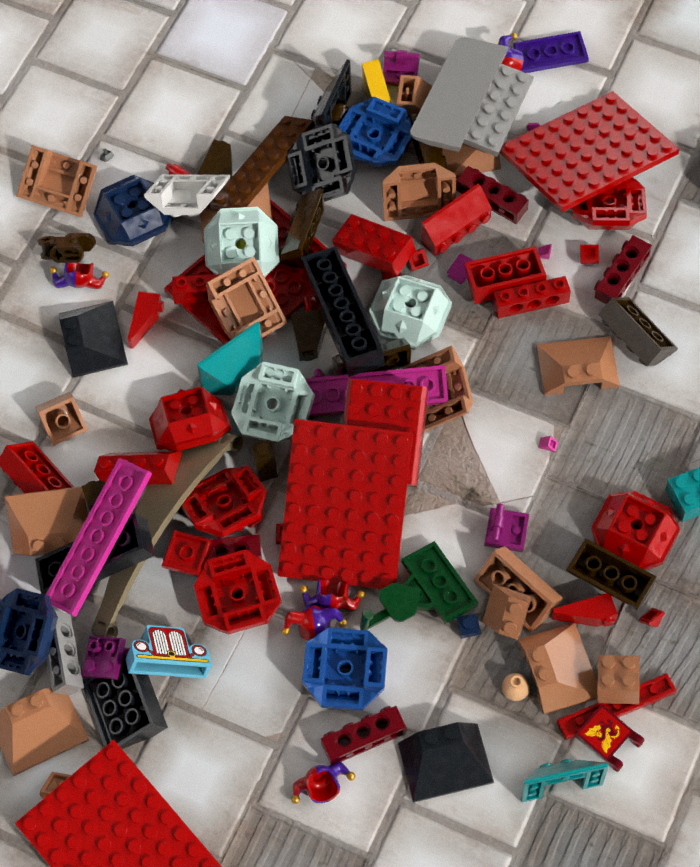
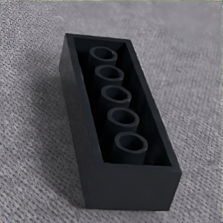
(130, 549)

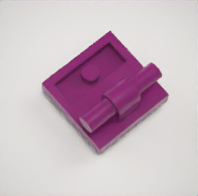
(399, 63)
(506, 529)
(104, 657)

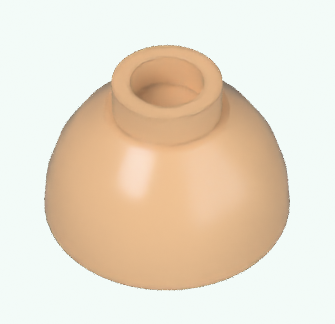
(515, 687)

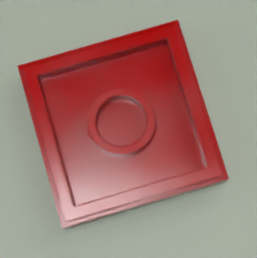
(186, 553)

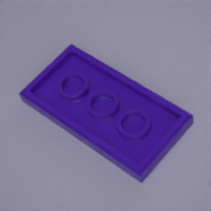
(552, 52)

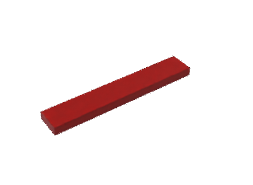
(648, 693)

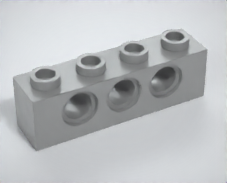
(63, 658)

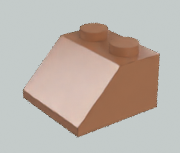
(61, 418)
(506, 611)

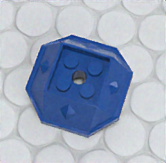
(378, 120)
(340, 649)

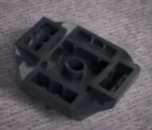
(309, 159)

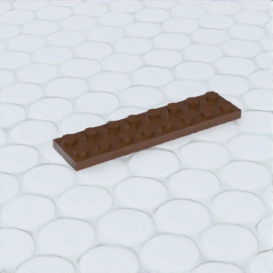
(261, 164)

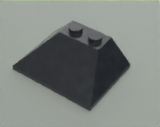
(337, 91)
(92, 339)
(445, 760)

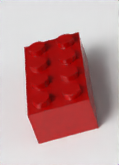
(374, 245)

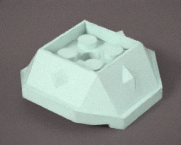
(241, 224)
(416, 323)
(263, 387)

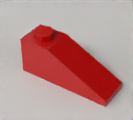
(144, 316)
(591, 611)

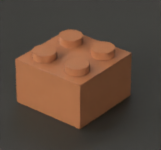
(618, 679)

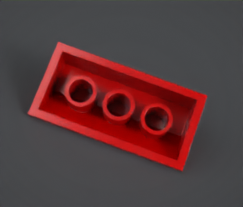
(455, 220)
(503, 272)
(161, 465)
(31, 468)

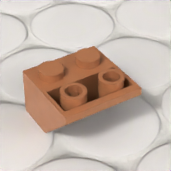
(412, 93)

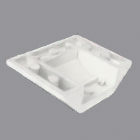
(184, 193)

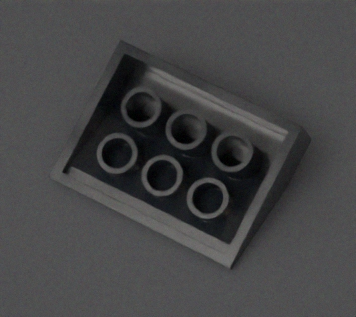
(124, 707)

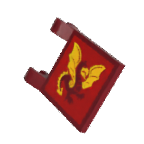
(606, 734)

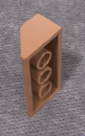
(510, 572)

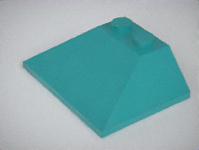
(225, 367)
(589, 772)

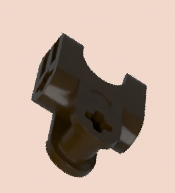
(67, 248)

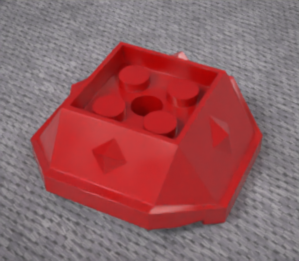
(614, 208)
(188, 420)
(225, 501)
(642, 547)
(232, 575)

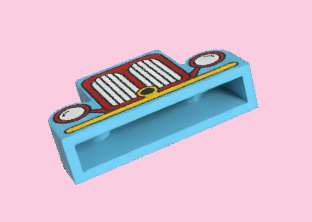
(167, 653)

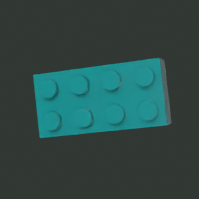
(685, 493)

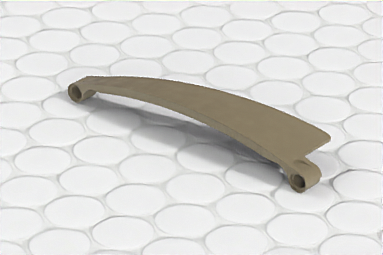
(158, 508)

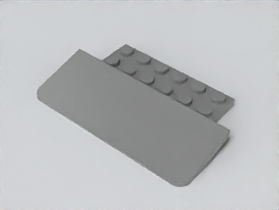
(472, 99)

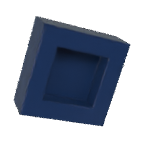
(468, 626)

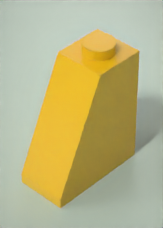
(374, 81)

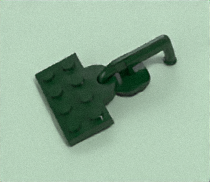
(430, 586)

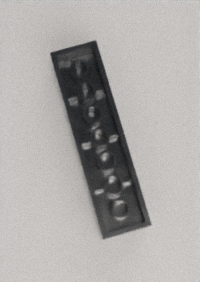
(343, 311)

